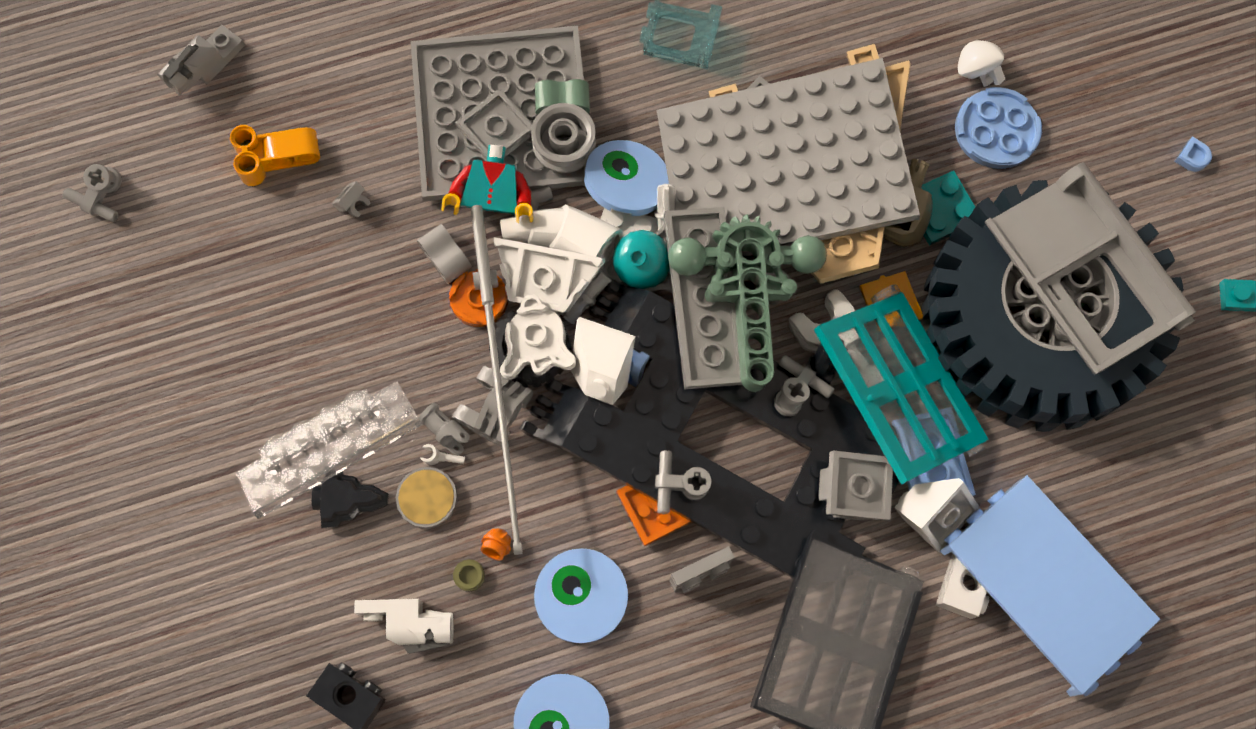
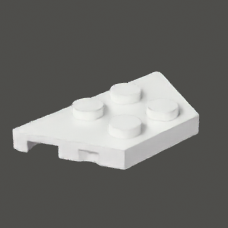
(549, 273)

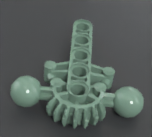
(805, 254)

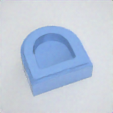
(1194, 155)

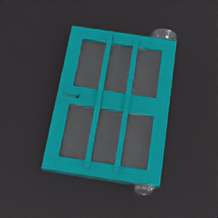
(901, 385)

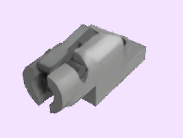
(201, 60)

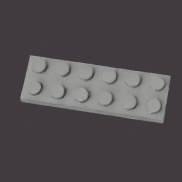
(704, 328)

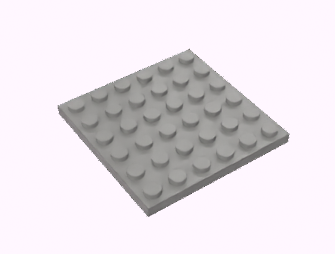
(464, 71)

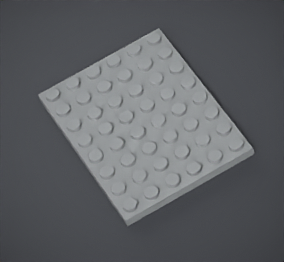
(798, 152)

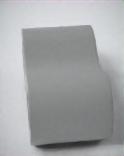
(444, 253)

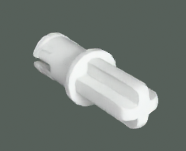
(665, 202)

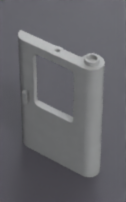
(1069, 228)

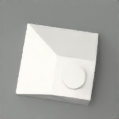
(602, 360)
(937, 509)

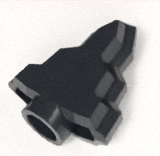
(343, 499)

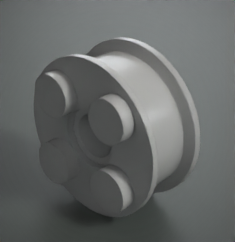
(560, 120)

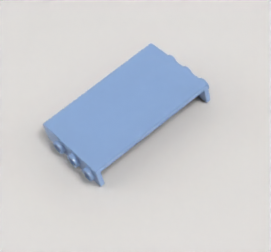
(1052, 584)

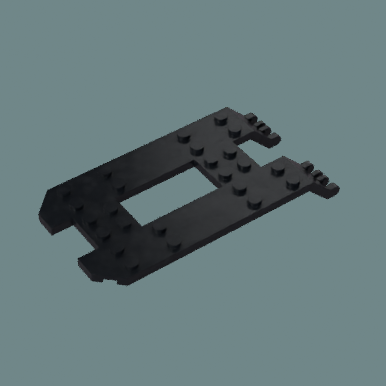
(631, 440)

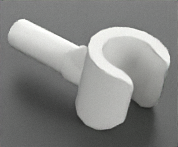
(440, 456)

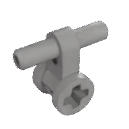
(97, 189)
(796, 390)
(666, 482)

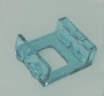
(704, 37)

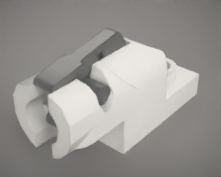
(408, 624)

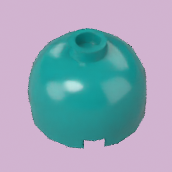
(641, 259)

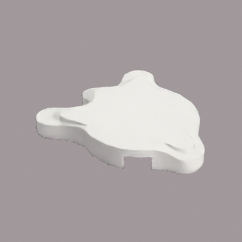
(535, 339)

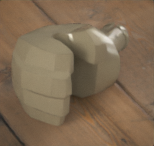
(914, 231)

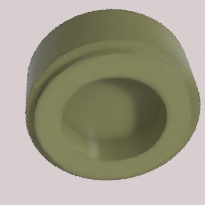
(469, 575)

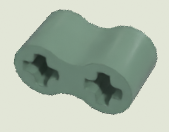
(554, 92)

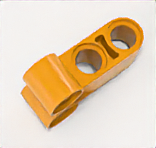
(272, 151)

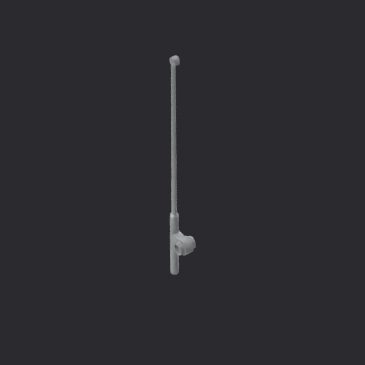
(485, 281)

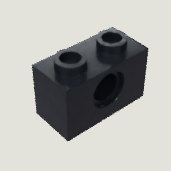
(328, 694)

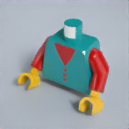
(492, 186)

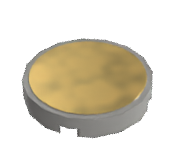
(426, 497)

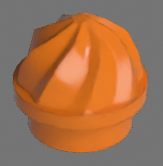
(496, 544)

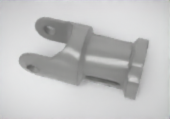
(446, 430)

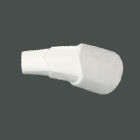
(564, 230)

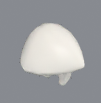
(982, 60)

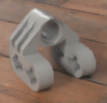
(487, 421)

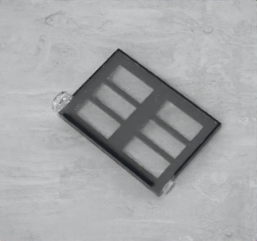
(838, 640)

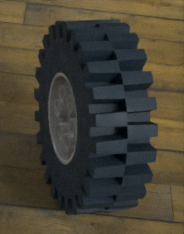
(1002, 353)

